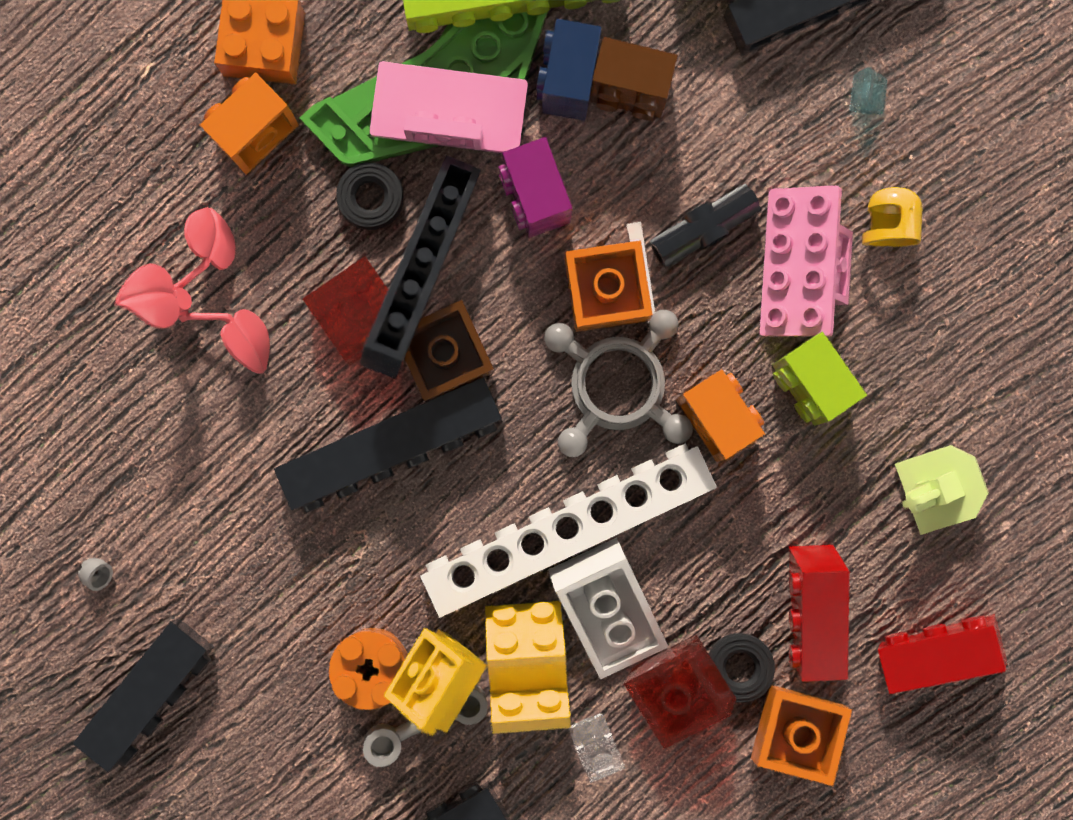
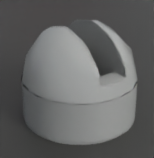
(92, 580)

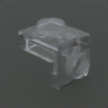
(596, 747)

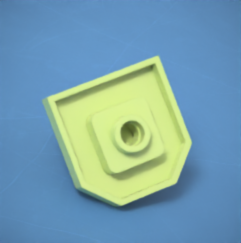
(942, 488)

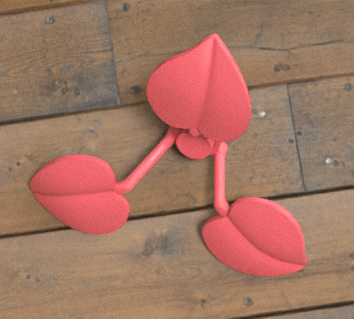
(159, 302)

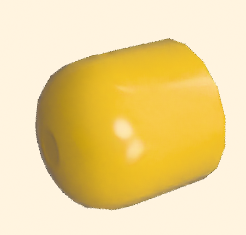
(894, 218)

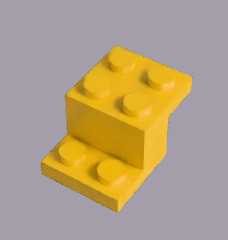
(527, 667)
(435, 681)

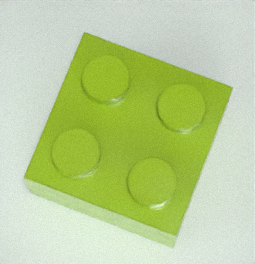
(818, 380)

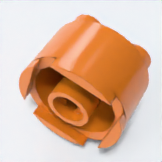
(351, 682)

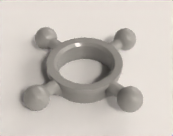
(574, 440)

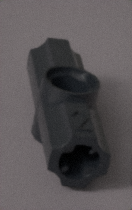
(705, 226)

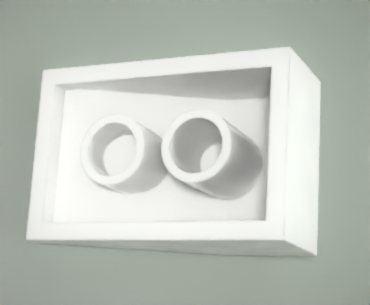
(607, 608)

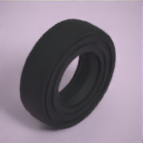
(370, 173)
(762, 658)

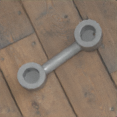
(384, 741)

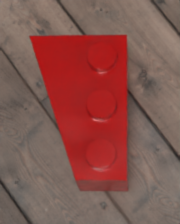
(819, 613)
(942, 654)

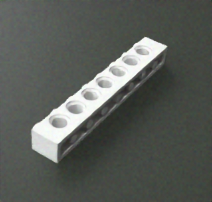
(693, 482)

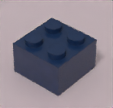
(571, 64)

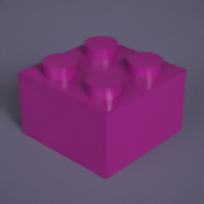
(536, 186)

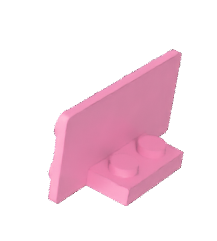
(448, 107)
(804, 262)

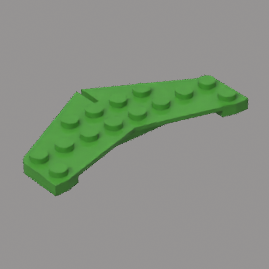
(481, 48)

